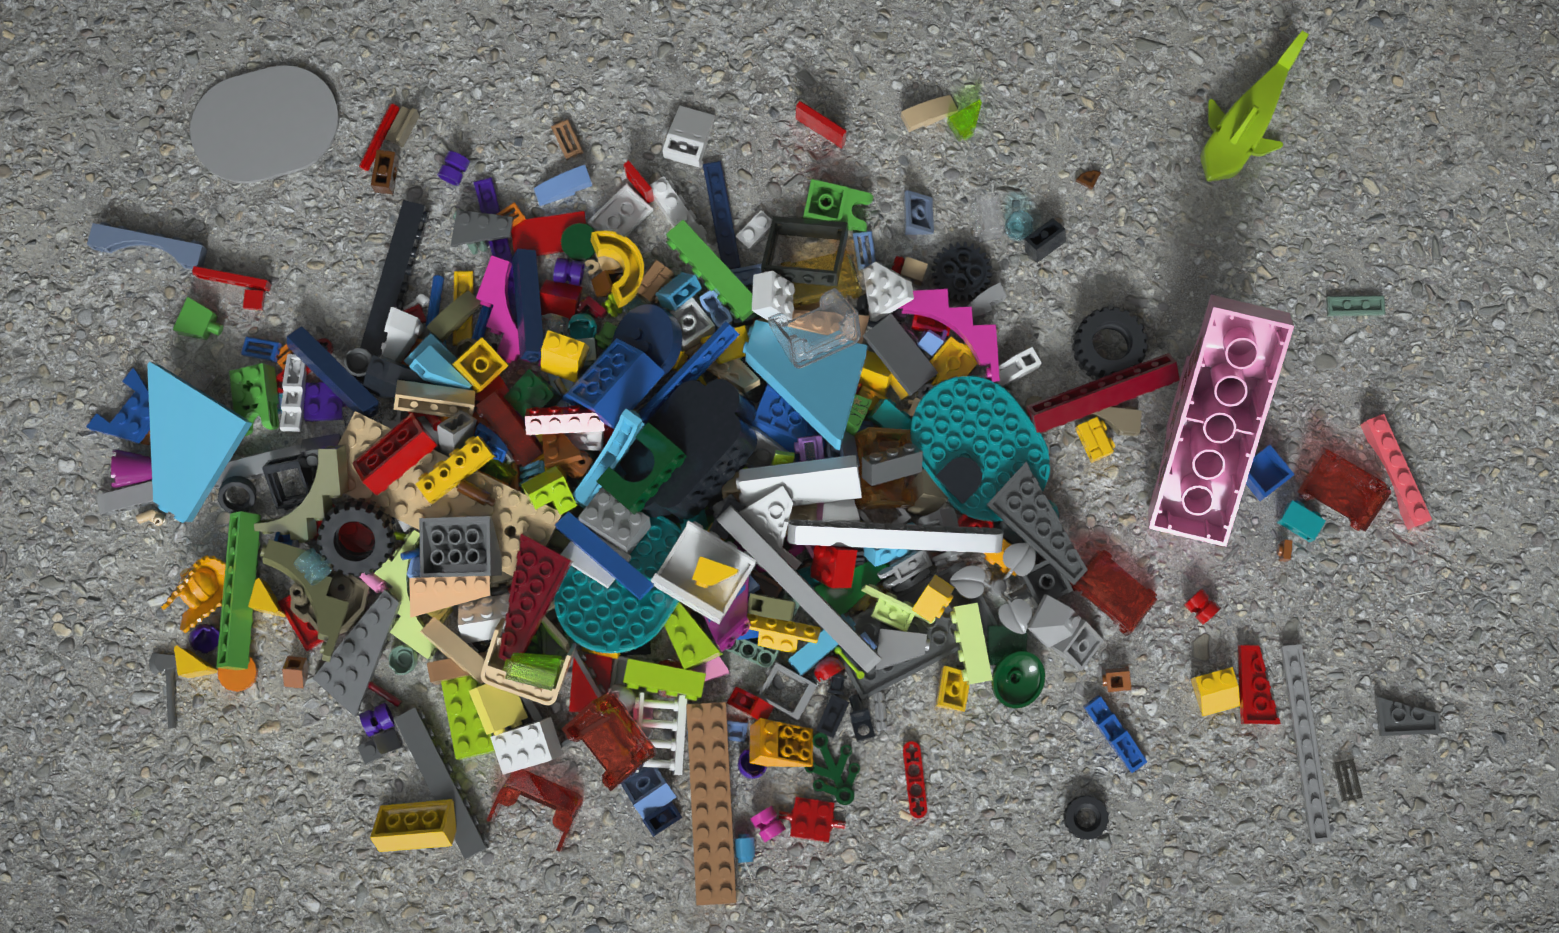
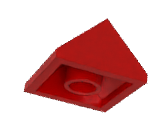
(559, 298)

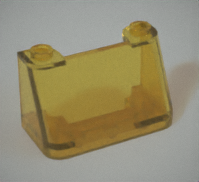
(811, 293)

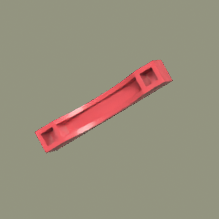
(1408, 495)

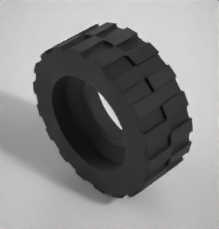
(1101, 817)

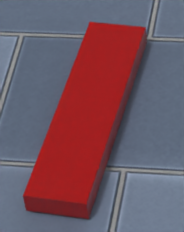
(230, 278)

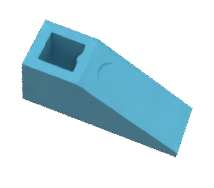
(437, 370)

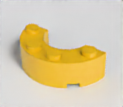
(630, 259)

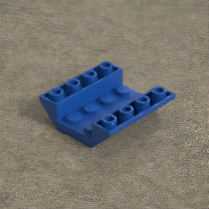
(614, 382)
(781, 421)

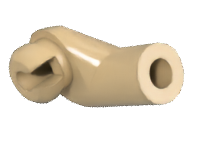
(151, 515)

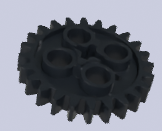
(975, 262)

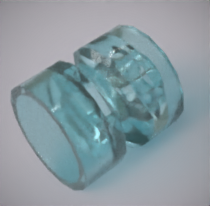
(311, 565)

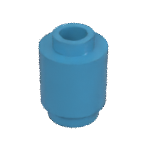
(744, 848)

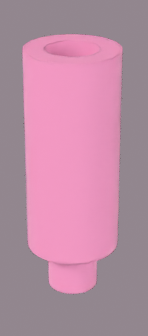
(374, 582)

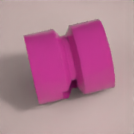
(768, 824)

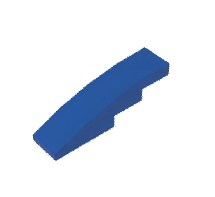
(1115, 734)

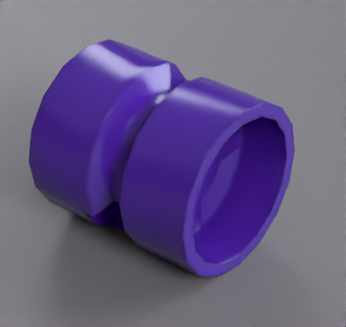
(453, 169)
(568, 271)
(383, 716)

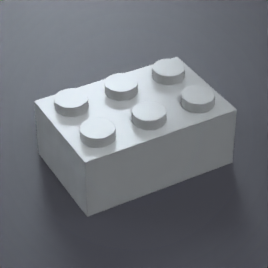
(614, 521)

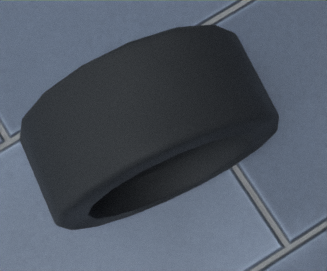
(241, 482)

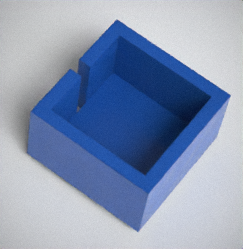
(1267, 473)

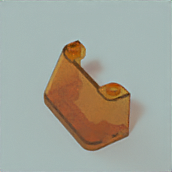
(890, 493)

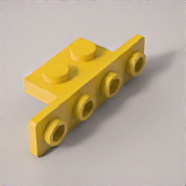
(782, 634)

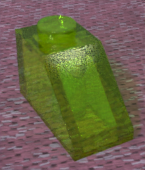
(964, 121)

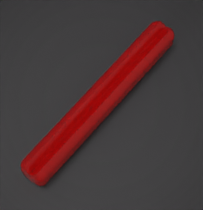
(379, 137)

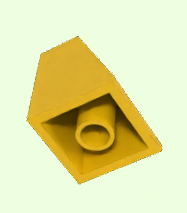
(563, 356)

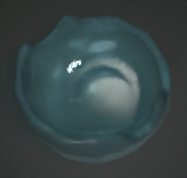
(1018, 225)

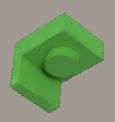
(605, 336)

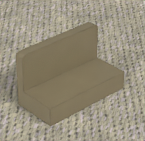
(402, 126)

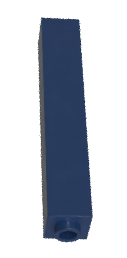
(528, 304)
(332, 372)

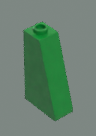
(845, 598)

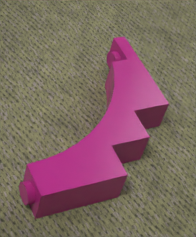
(979, 338)

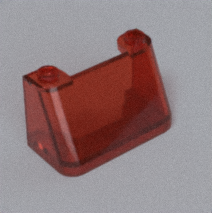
(1345, 488)
(1115, 592)
(611, 738)

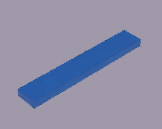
(604, 555)

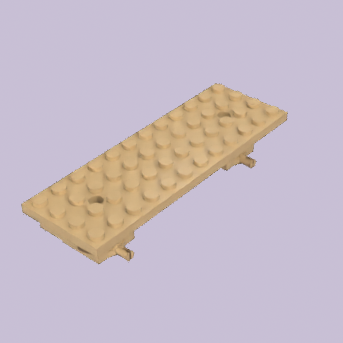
(404, 501)

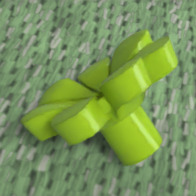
(611, 305)

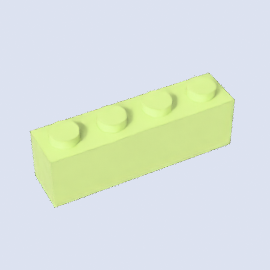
(972, 643)

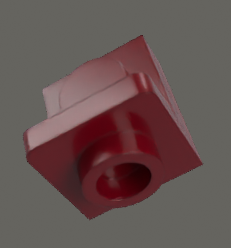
(594, 308)

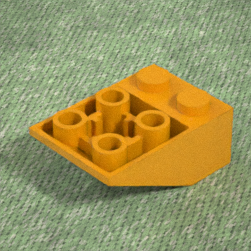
(780, 744)

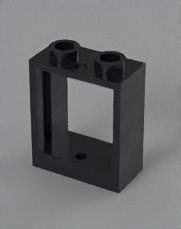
(286, 463)

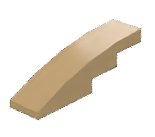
(454, 648)

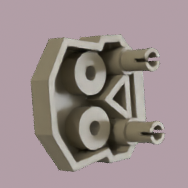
(355, 593)

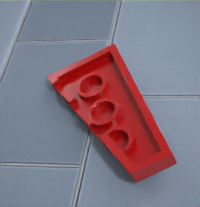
(1254, 689)

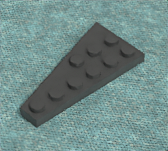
(1032, 517)
(358, 655)

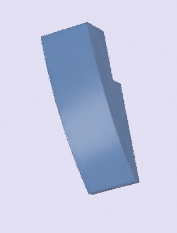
(563, 185)

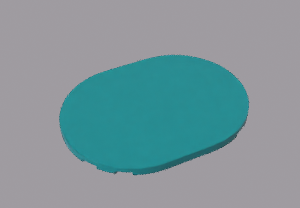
(980, 423)
(612, 616)

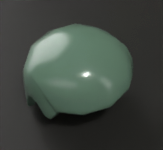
(403, 659)

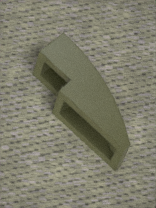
(454, 316)

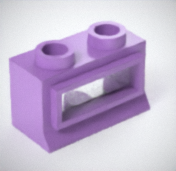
(809, 448)

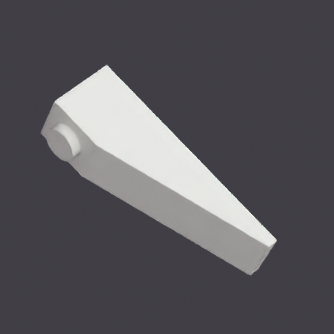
(402, 334)

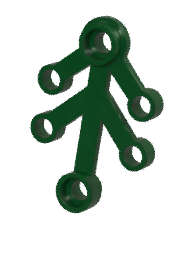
(834, 772)

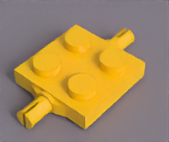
(953, 361)

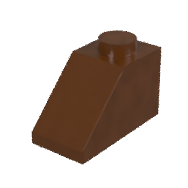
(604, 281)

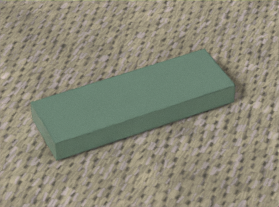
(1355, 305)

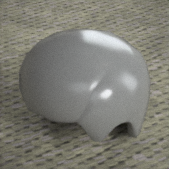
(624, 695)

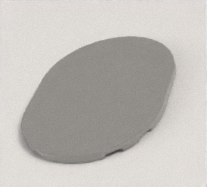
(264, 124)

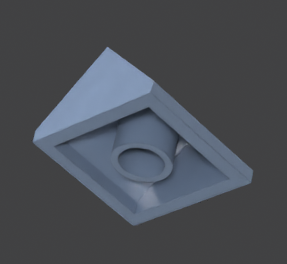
(918, 214)

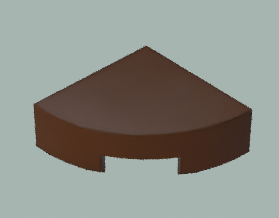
(1088, 178)

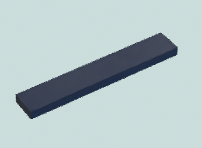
(721, 214)

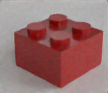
(834, 565)

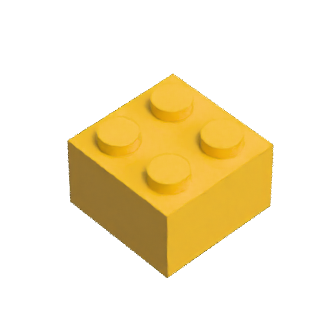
(479, 365)

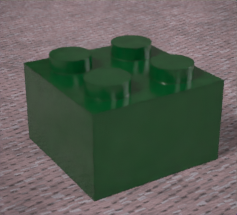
(532, 392)

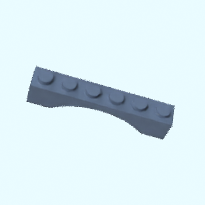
(110, 239)

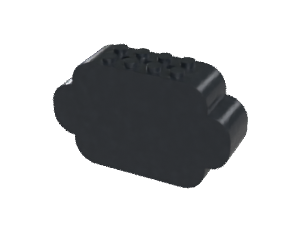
(713, 433)

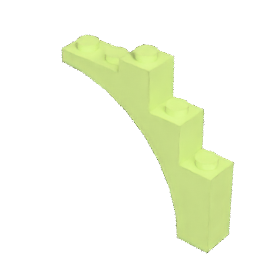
(395, 574)

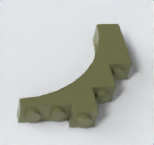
(329, 483)

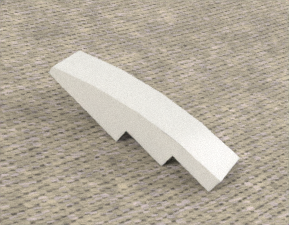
(293, 394)

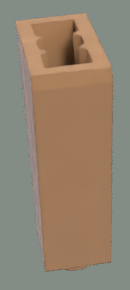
(446, 670)

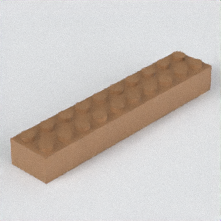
(711, 804)

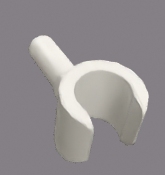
(420, 299)

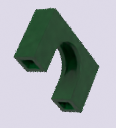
(666, 459)

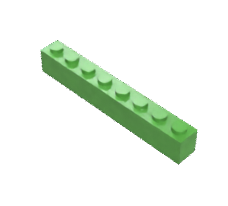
(237, 591)

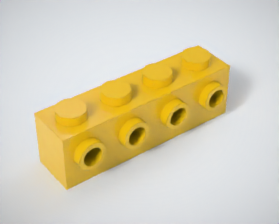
(451, 472)

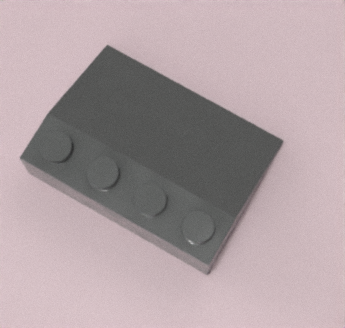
(459, 547)

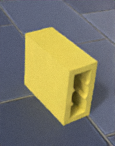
(497, 708)

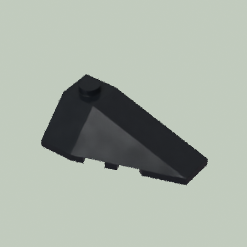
(383, 376)

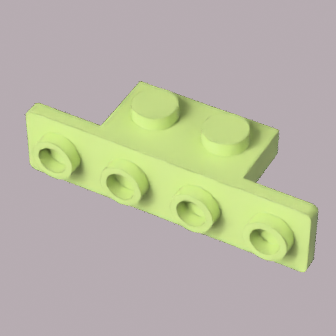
(892, 611)

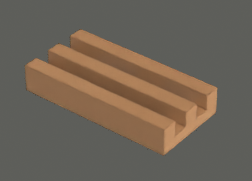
(572, 153)

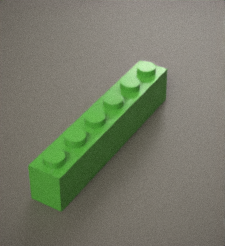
(711, 269)

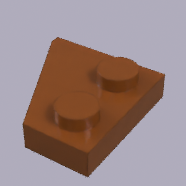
(559, 450)

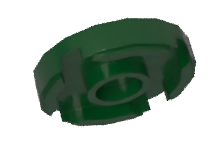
(577, 242)

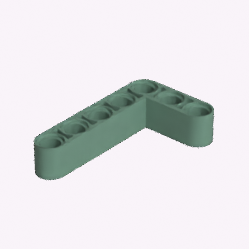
(756, 656)

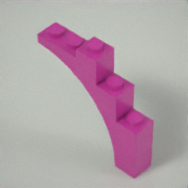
(495, 292)

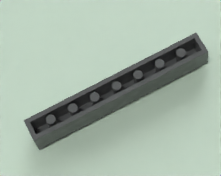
(440, 780)

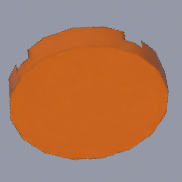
(238, 679)

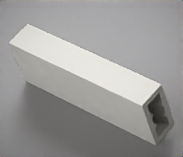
(804, 481)

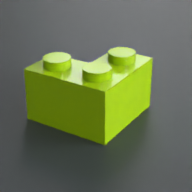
(547, 488)

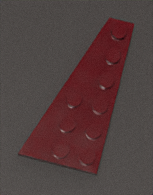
(532, 590)

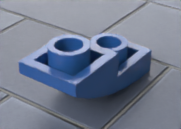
(492, 441)

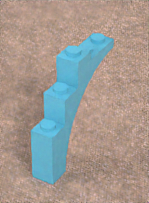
(611, 456)

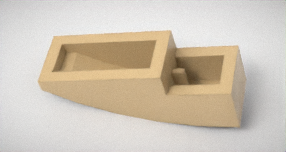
(928, 112)

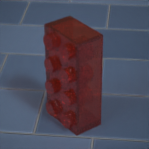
(509, 427)

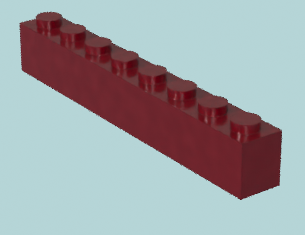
(1103, 393)

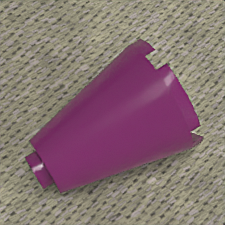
(130, 468)

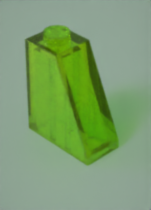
(533, 669)

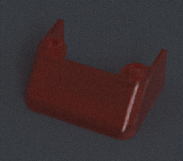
(550, 794)

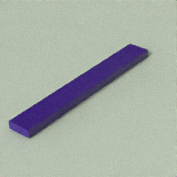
(500, 248)

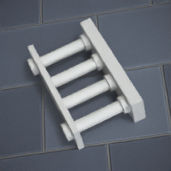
(677, 725)

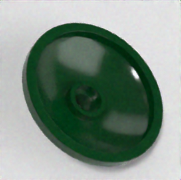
(1024, 685)

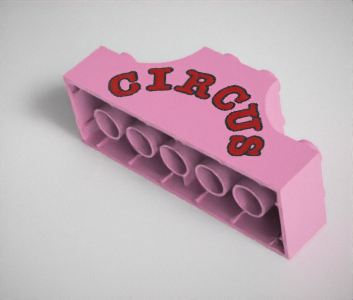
(1218, 419)

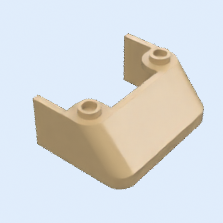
(493, 673)

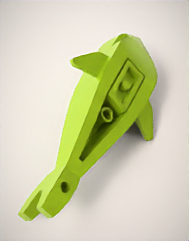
(1241, 129)

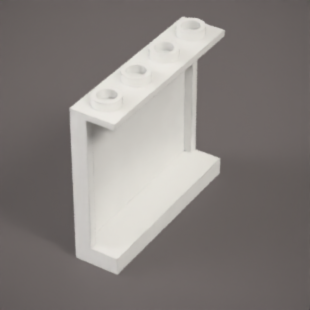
(679, 567)

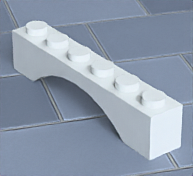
(1018, 367)

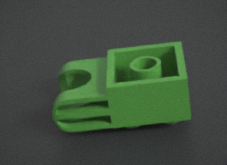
(841, 203)
(255, 394)

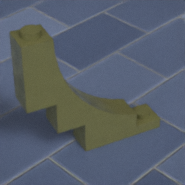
(328, 610)

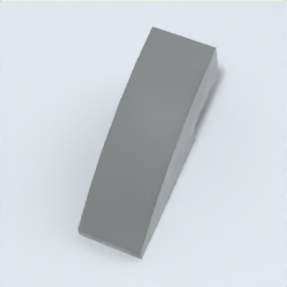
(982, 304)

